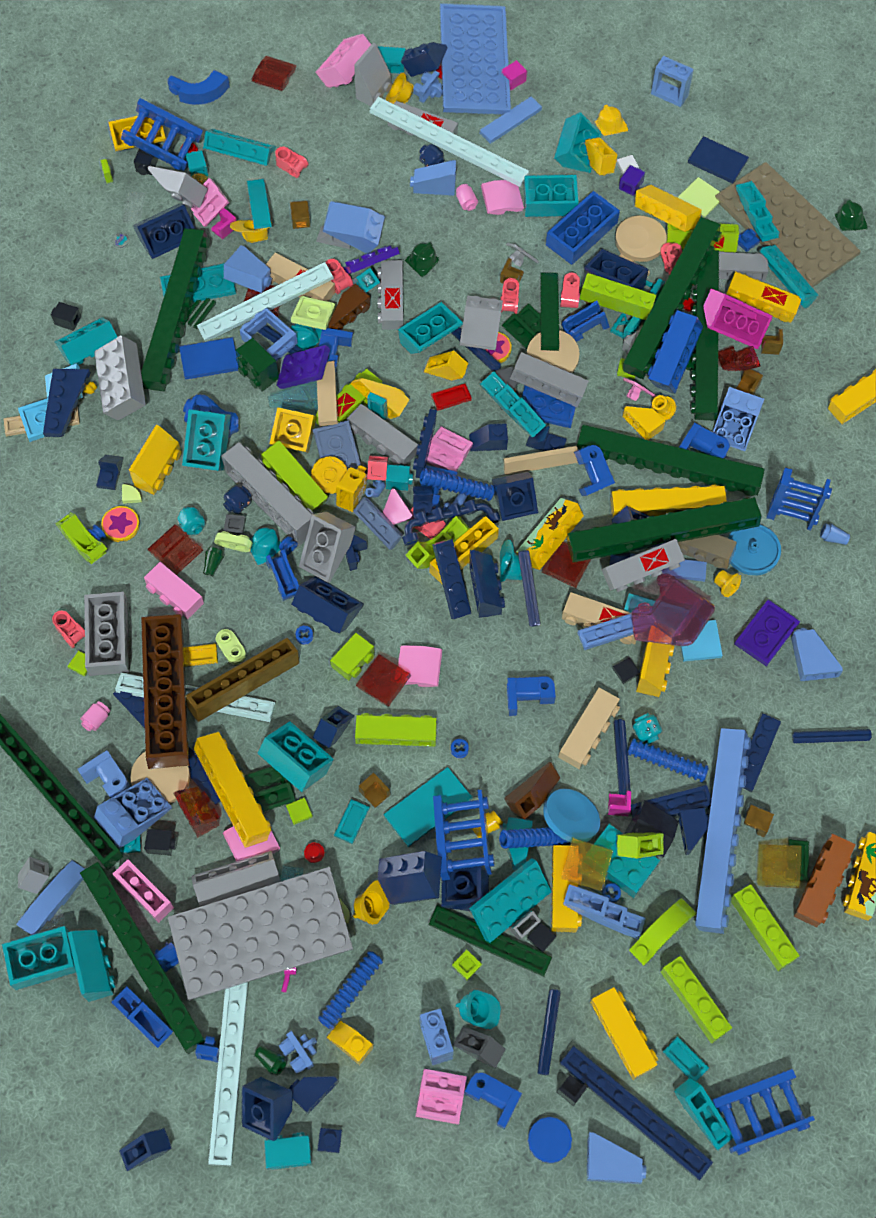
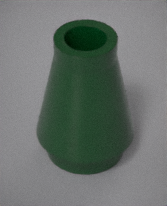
(212, 560)
(271, 1060)

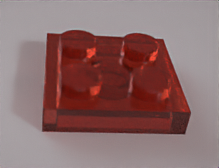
(563, 569)
(383, 680)

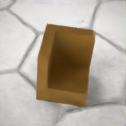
(300, 214)
(510, 272)
(772, 344)
(750, 381)
(374, 790)
(758, 819)

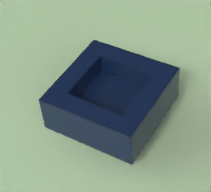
(329, 1140)

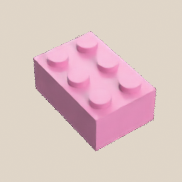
(340, 64)

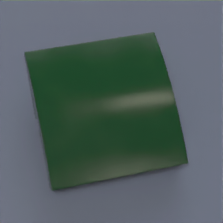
(524, 325)
(270, 788)

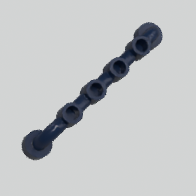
(438, 515)

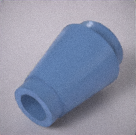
(834, 534)

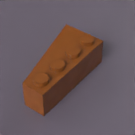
(824, 880)

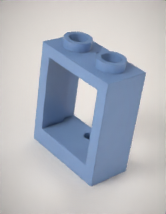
(667, 91)
(263, 317)
(436, 1037)

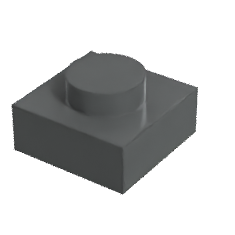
(234, 524)

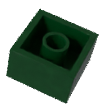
(256, 364)

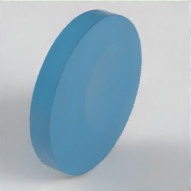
(755, 551)
(571, 815)

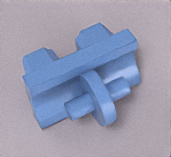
(430, 88)
(291, 1044)

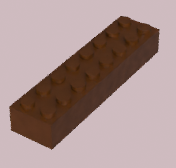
(164, 692)

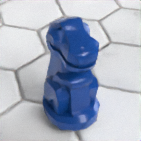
(204, 403)

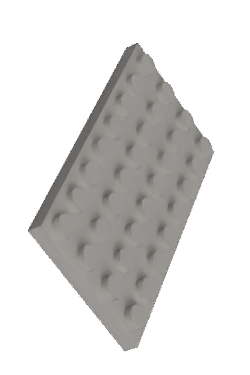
(259, 933)

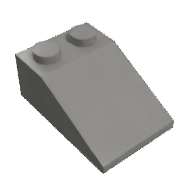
(371, 76)
(181, 186)
(481, 322)
(326, 545)

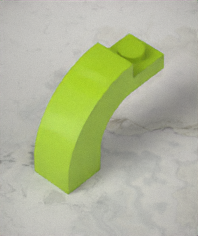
(80, 538)
(423, 553)
(662, 931)

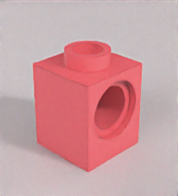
(377, 468)

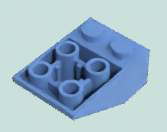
(738, 417)
(131, 812)

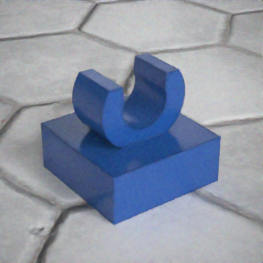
(748, 240)
(167, 956)
(208, 1050)

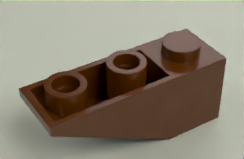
(350, 305)
(532, 792)

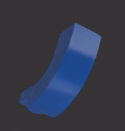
(201, 92)

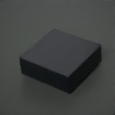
(626, 670)
(541, 937)

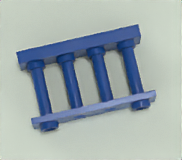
(167, 119)
(784, 490)
(444, 827)
(763, 1087)

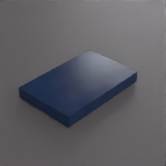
(718, 159)

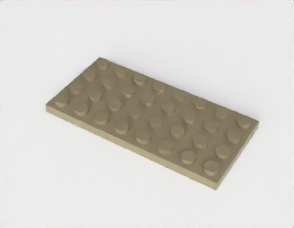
(804, 233)

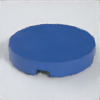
(549, 1140)

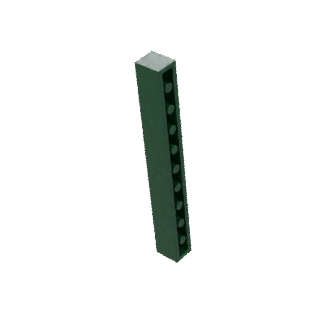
(672, 297)
(174, 310)
(706, 353)
(673, 460)
(661, 529)
(58, 796)
(143, 958)

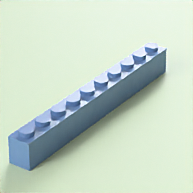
(722, 830)

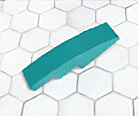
(259, 204)
(756, 210)
(512, 404)

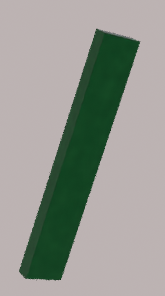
(549, 311)
(501, 946)

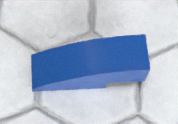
(141, 1016)

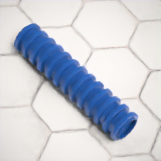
(456, 484)
(668, 760)
(530, 838)
(350, 990)

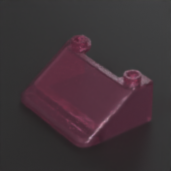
(674, 617)

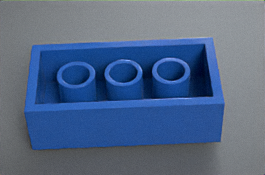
(582, 227)
(675, 351)

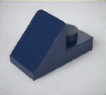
(545, 441)
(109, 471)
(422, 499)
(352, 556)

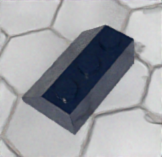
(164, 230)
(618, 269)
(485, 584)
(326, 604)
(410, 877)

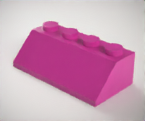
(736, 319)

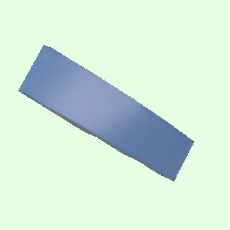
(51, 899)
(604, 912)

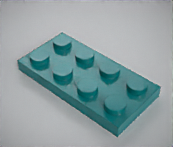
(510, 900)

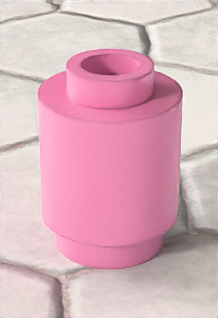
(466, 197)
(95, 716)

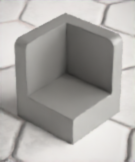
(33, 875)

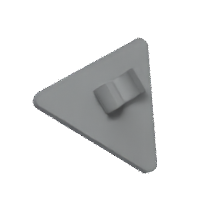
(519, 255)

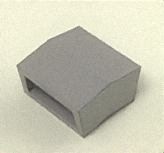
(530, 914)

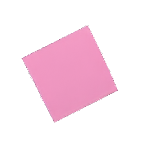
(501, 197)
(212, 203)
(448, 450)
(422, 664)
(241, 852)
(442, 1086)

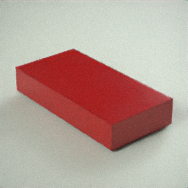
(451, 397)

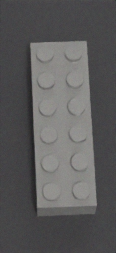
(268, 492)

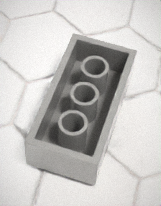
(119, 378)
(106, 633)

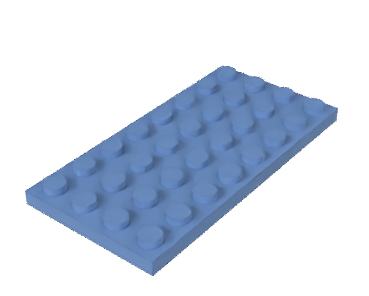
(474, 59)

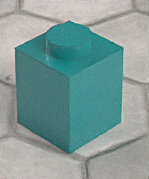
(196, 163)
(366, 280)
(398, 477)

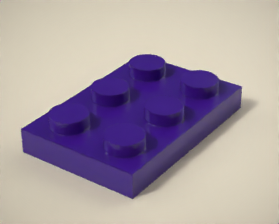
(370, 259)
(303, 367)
(767, 633)

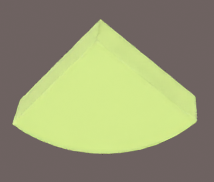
(130, 494)

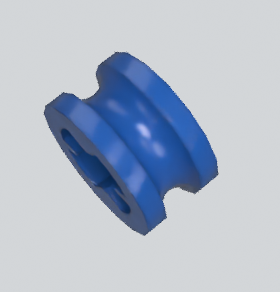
(97, 533)
(288, 545)
(304, 640)
(458, 742)
(615, 888)

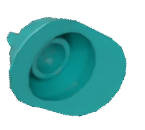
(306, 336)
(264, 543)
(509, 563)
(480, 1009)

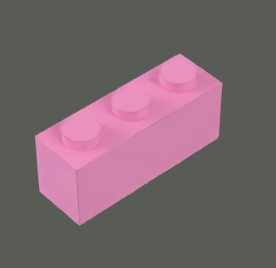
(173, 591)
(143, 891)

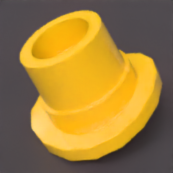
(665, 406)
(728, 582)

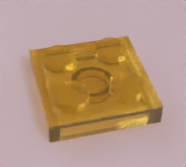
(587, 864)
(779, 866)

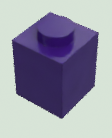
(632, 180)

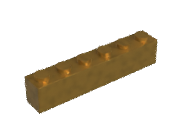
(242, 679)

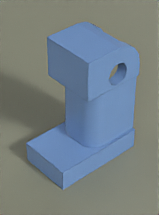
(105, 768)

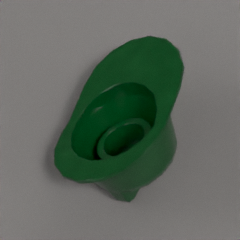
(851, 217)
(422, 258)

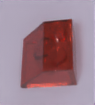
(196, 810)

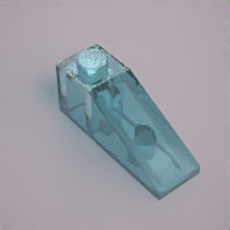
(297, 398)

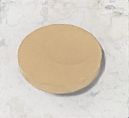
(640, 238)
(567, 356)
(164, 779)

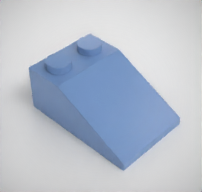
(354, 225)

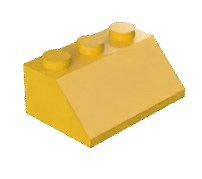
(117, 127)
(155, 461)
(654, 668)

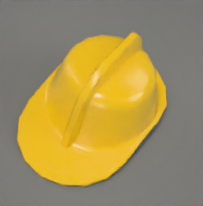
(400, 90)
(610, 121)
(249, 233)
(371, 904)

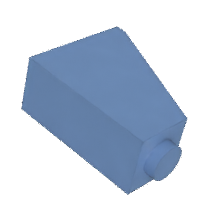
(435, 179)
(247, 270)
(813, 656)
(612, 1163)

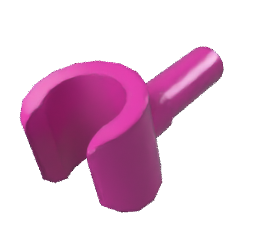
(293, 971)

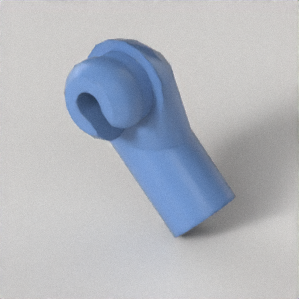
(375, 492)
(460, 499)

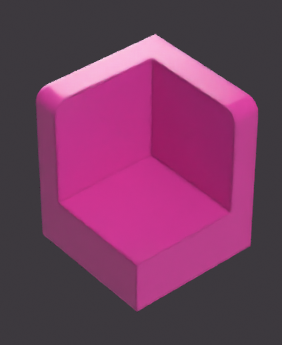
(515, 74)
(223, 228)
(619, 804)

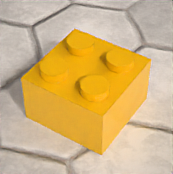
(293, 429)

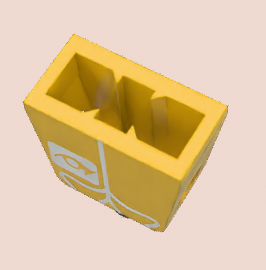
(351, 488)

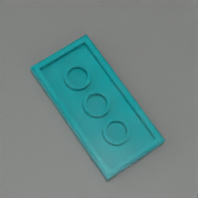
(209, 285)
(415, 814)

